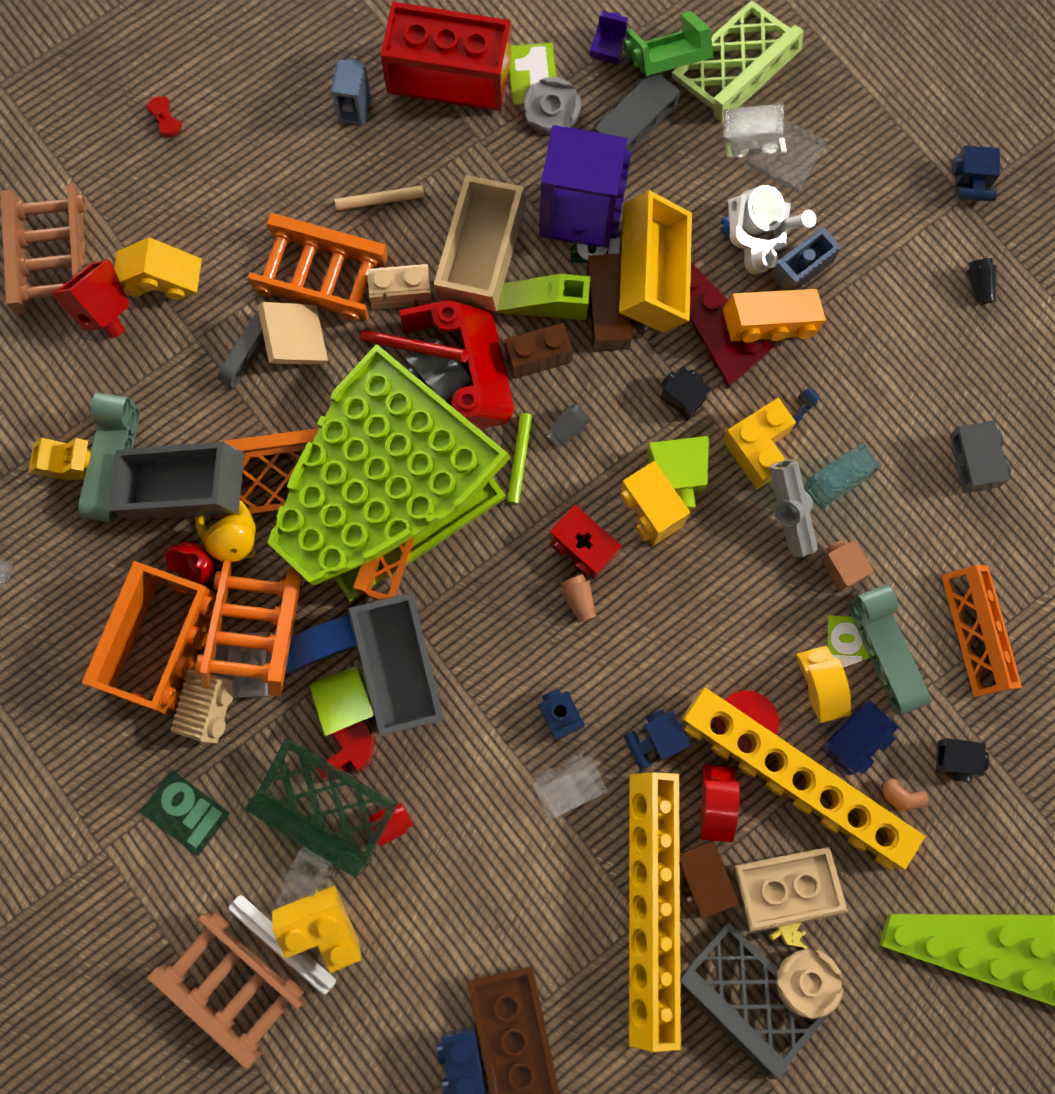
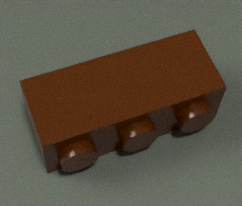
(609, 327)

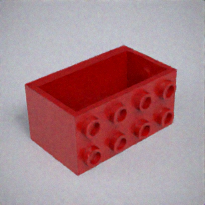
(446, 56)

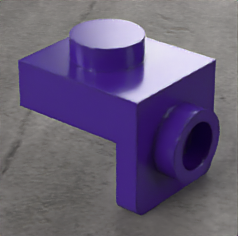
(609, 37)

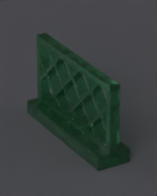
(308, 832)

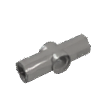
(789, 493)

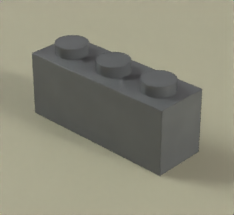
(640, 111)

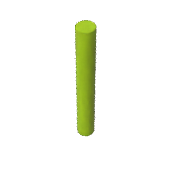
(519, 458)

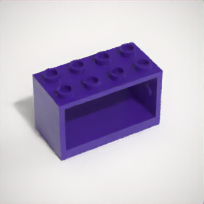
(583, 186)

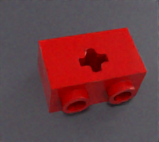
(601, 546)

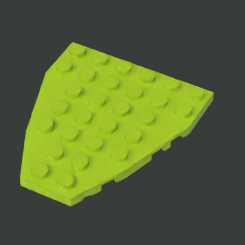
(379, 471)

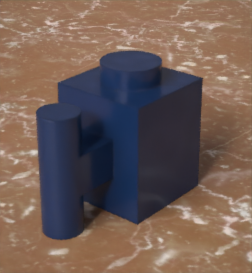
(976, 169)
(663, 737)

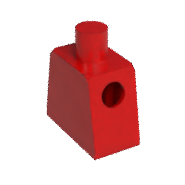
(95, 298)

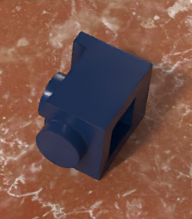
(560, 726)

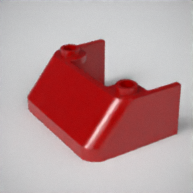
(489, 398)

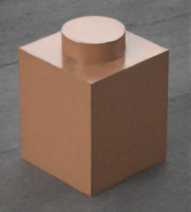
(846, 564)

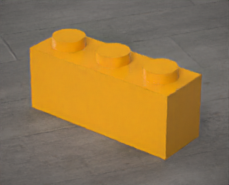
(774, 315)

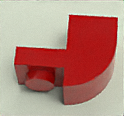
(357, 747)
(719, 803)

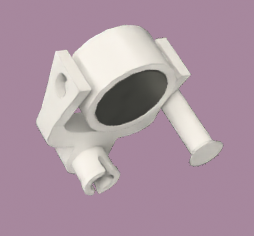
(759, 212)

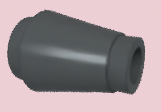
(568, 425)

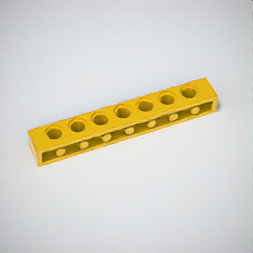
(901, 838)
(654, 912)

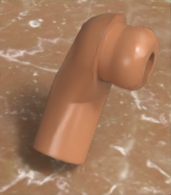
(900, 798)

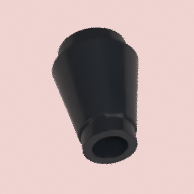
(983, 277)

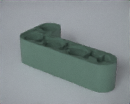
(116, 430)
(888, 649)

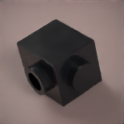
(684, 391)
(961, 759)

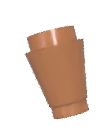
(579, 597)

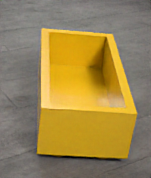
(655, 262)

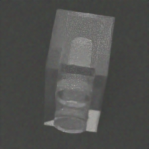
(754, 130)
(569, 787)

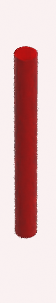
(414, 345)

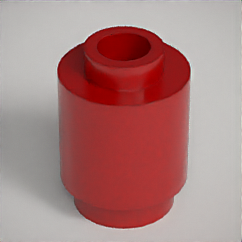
(396, 827)

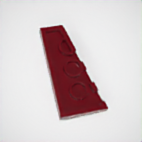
(707, 316)

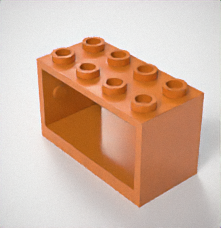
(125, 624)

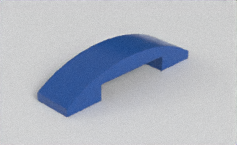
(319, 643)

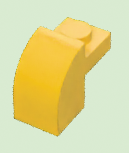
(60, 459)
(826, 684)

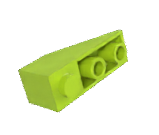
(547, 296)

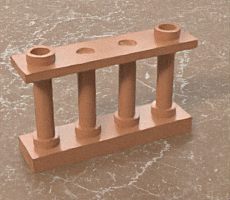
(16, 237)
(195, 1001)

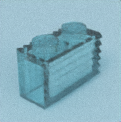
(842, 475)

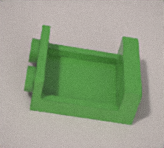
(672, 50)

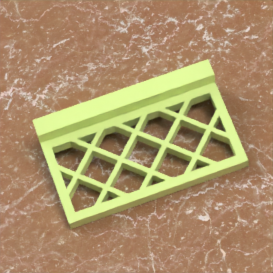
(759, 69)

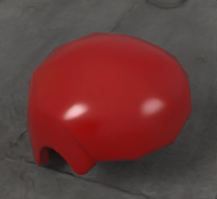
(191, 561)

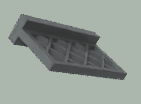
(728, 1020)

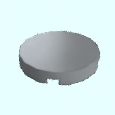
(551, 103)

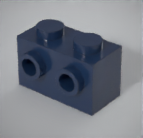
(462, 1061)

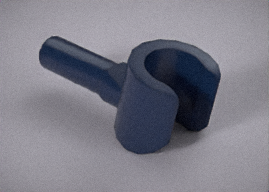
(809, 399)

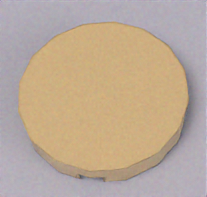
(809, 984)

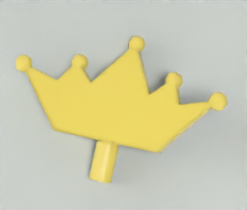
(789, 935)

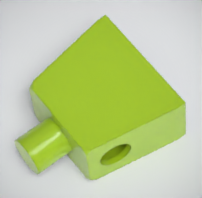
(683, 464)

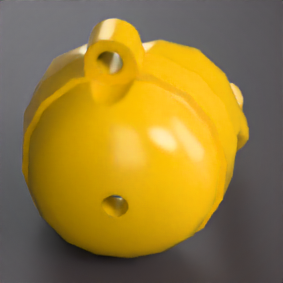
(230, 537)

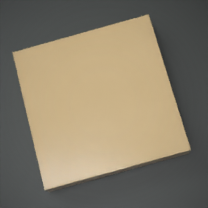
(292, 333)

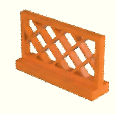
(269, 446)

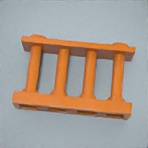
(312, 239)
(277, 645)

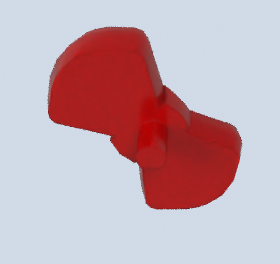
(159, 109)

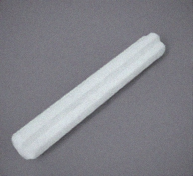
(262, 928)

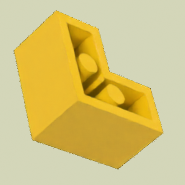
(158, 267)
(754, 439)
(656, 503)
(321, 923)

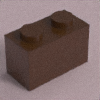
(538, 350)
(706, 881)

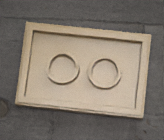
(790, 889)

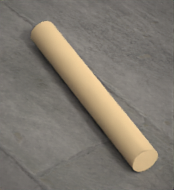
(379, 198)

